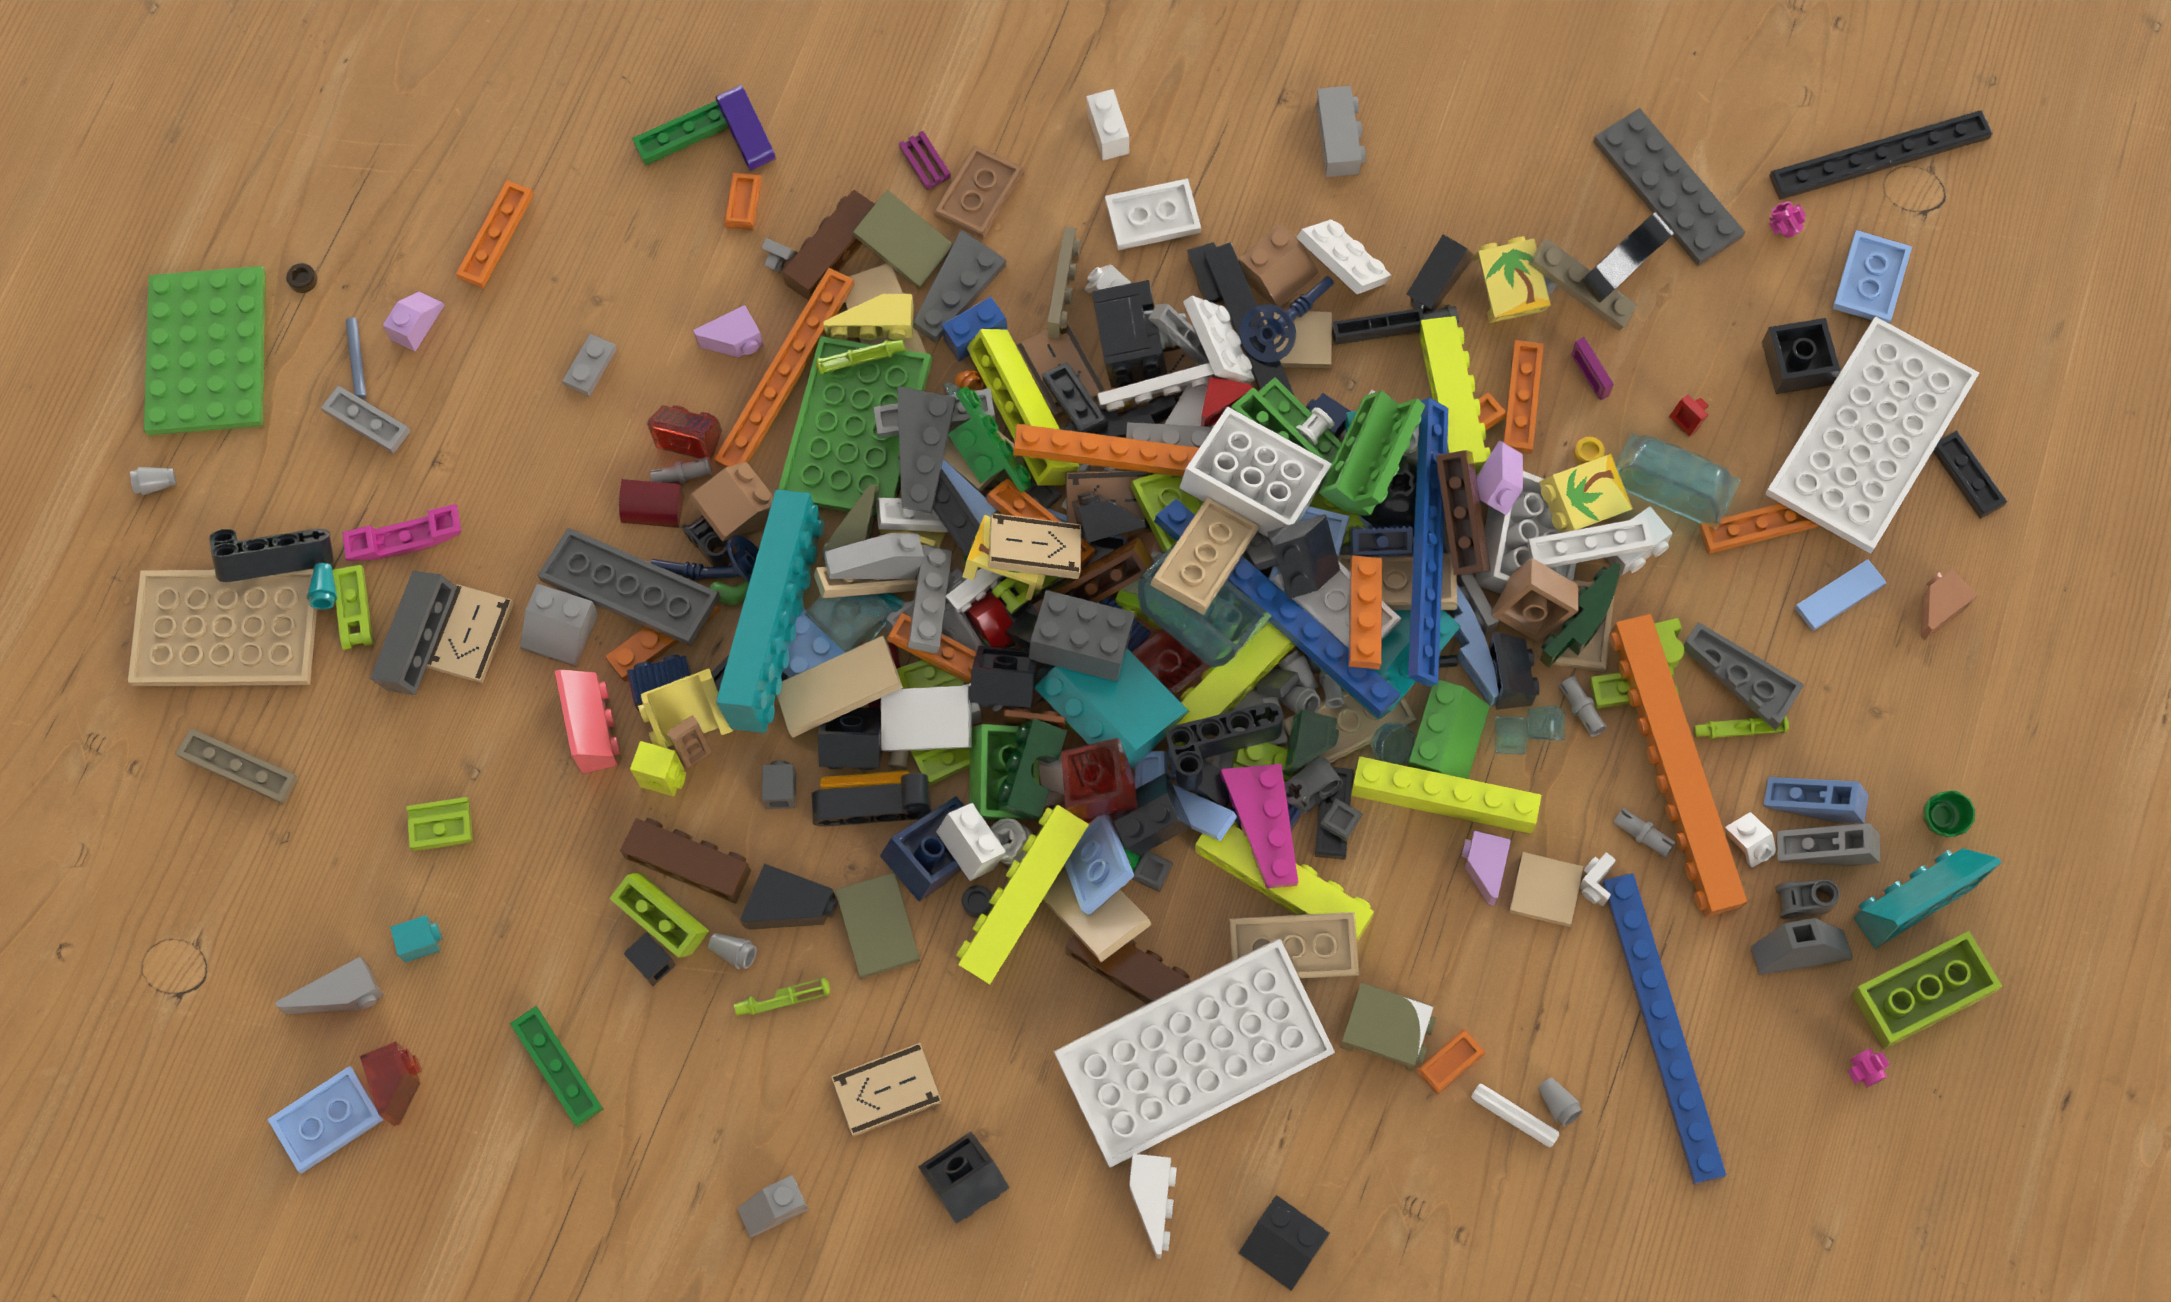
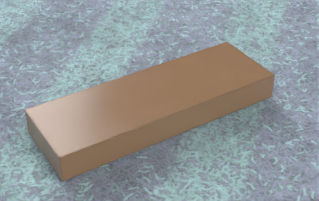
(689, 741)

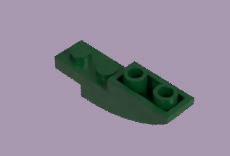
(1583, 625)

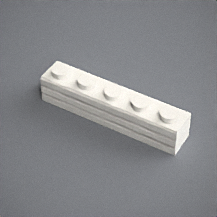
(974, 590)

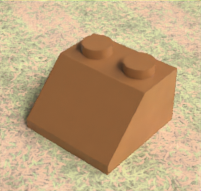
(1278, 266)
(734, 501)
(1536, 600)

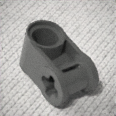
(1314, 785)
(1800, 898)

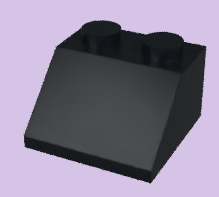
(1103, 517)
(1304, 555)
(1513, 671)
(1003, 677)
(851, 740)
(1155, 819)
(964, 1177)
(1284, 1243)

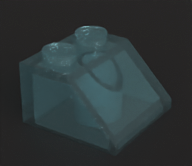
(850, 618)

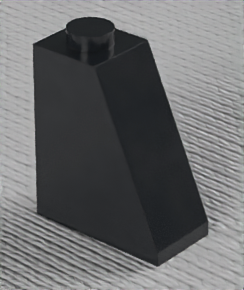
(1439, 273)
(787, 901)

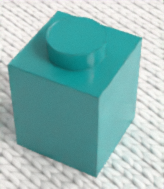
(416, 938)

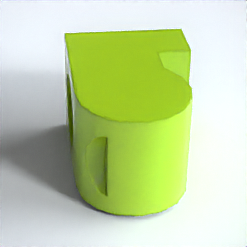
(1672, 647)

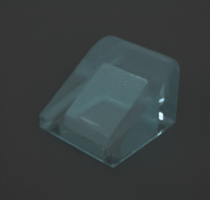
(1546, 723)
(1510, 735)

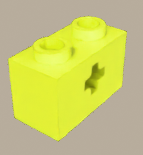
(658, 769)

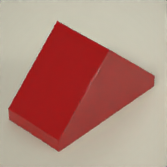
(1219, 396)
(991, 620)

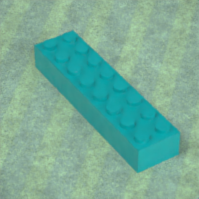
(770, 612)

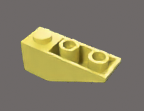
(879, 317)

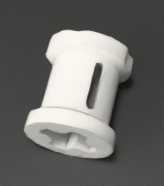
(1315, 426)

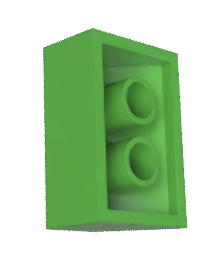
(1449, 731)
(988, 770)

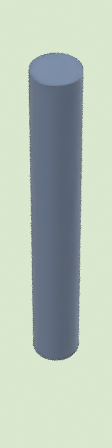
(356, 358)

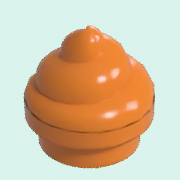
(969, 378)

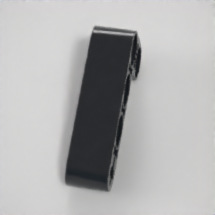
(1627, 256)
(268, 555)
(1226, 738)
(873, 803)

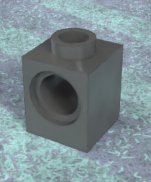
(779, 785)

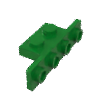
(983, 446)

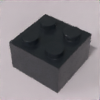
(1800, 356)

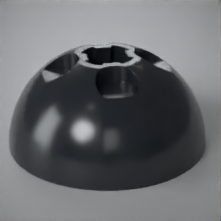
(1399, 504)

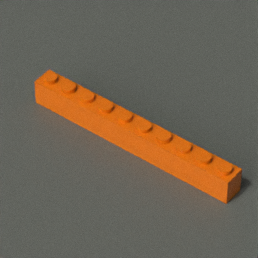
(1678, 766)

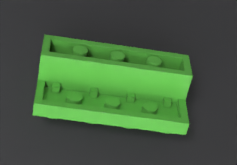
(1281, 413)
(1371, 452)

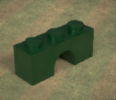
(1020, 792)

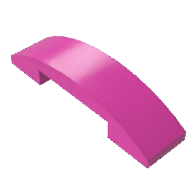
(404, 537)

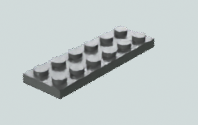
(1669, 186)
(629, 586)

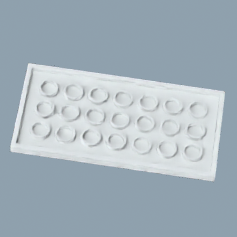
(1872, 434)
(1194, 1052)

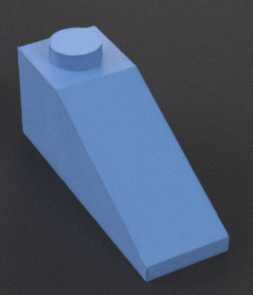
(1818, 798)

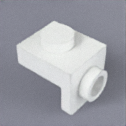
(1105, 278)
(1752, 838)
(1595, 872)

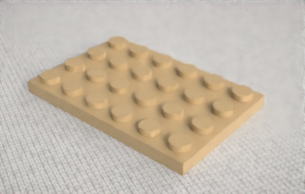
(222, 632)

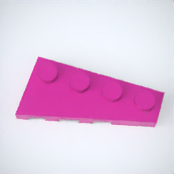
(1264, 818)

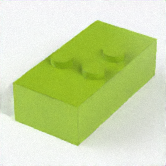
(1926, 989)

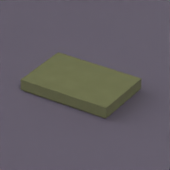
(902, 239)
(877, 925)

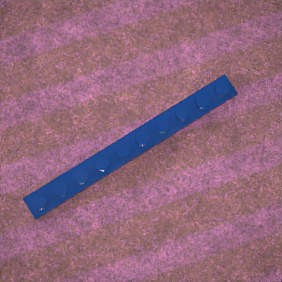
(1428, 547)
(1295, 623)
(1664, 1030)

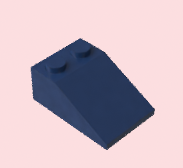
(920, 855)

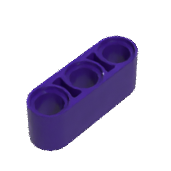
(745, 127)

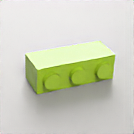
(659, 914)

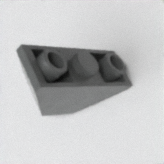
(1800, 946)

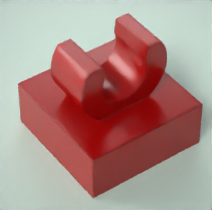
(1689, 414)

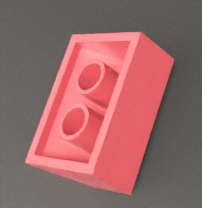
(587, 720)

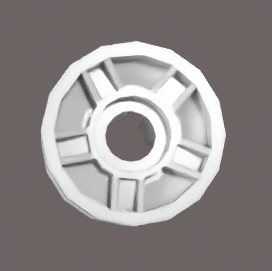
(1017, 832)

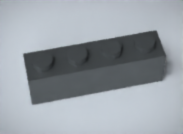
(413, 632)

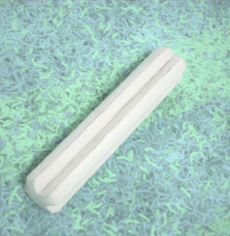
(1515, 1115)

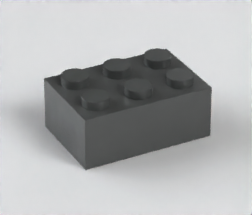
(1081, 635)

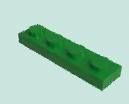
(680, 133)
(556, 1066)

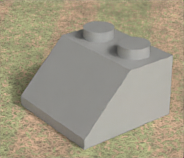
(557, 624)

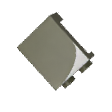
(1389, 1026)

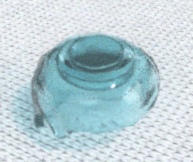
(1393, 743)

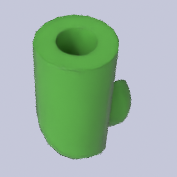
(729, 594)

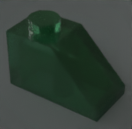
(1309, 739)

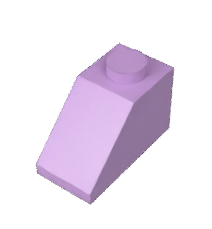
(412, 319)
(730, 334)
(1501, 478)
(1486, 863)

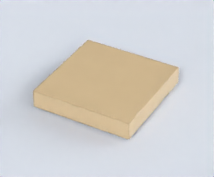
(1546, 889)

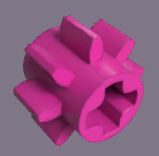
(1787, 219)
(1868, 1068)

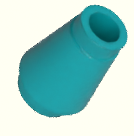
(322, 587)

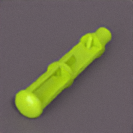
(859, 356)
(1737, 728)
(782, 998)

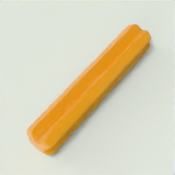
(860, 780)

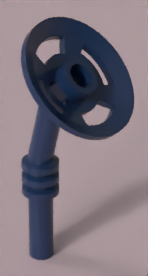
(1276, 327)
(741, 566)

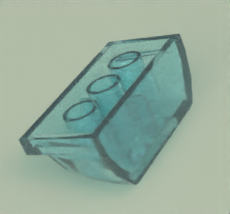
(1677, 479)
(1217, 634)

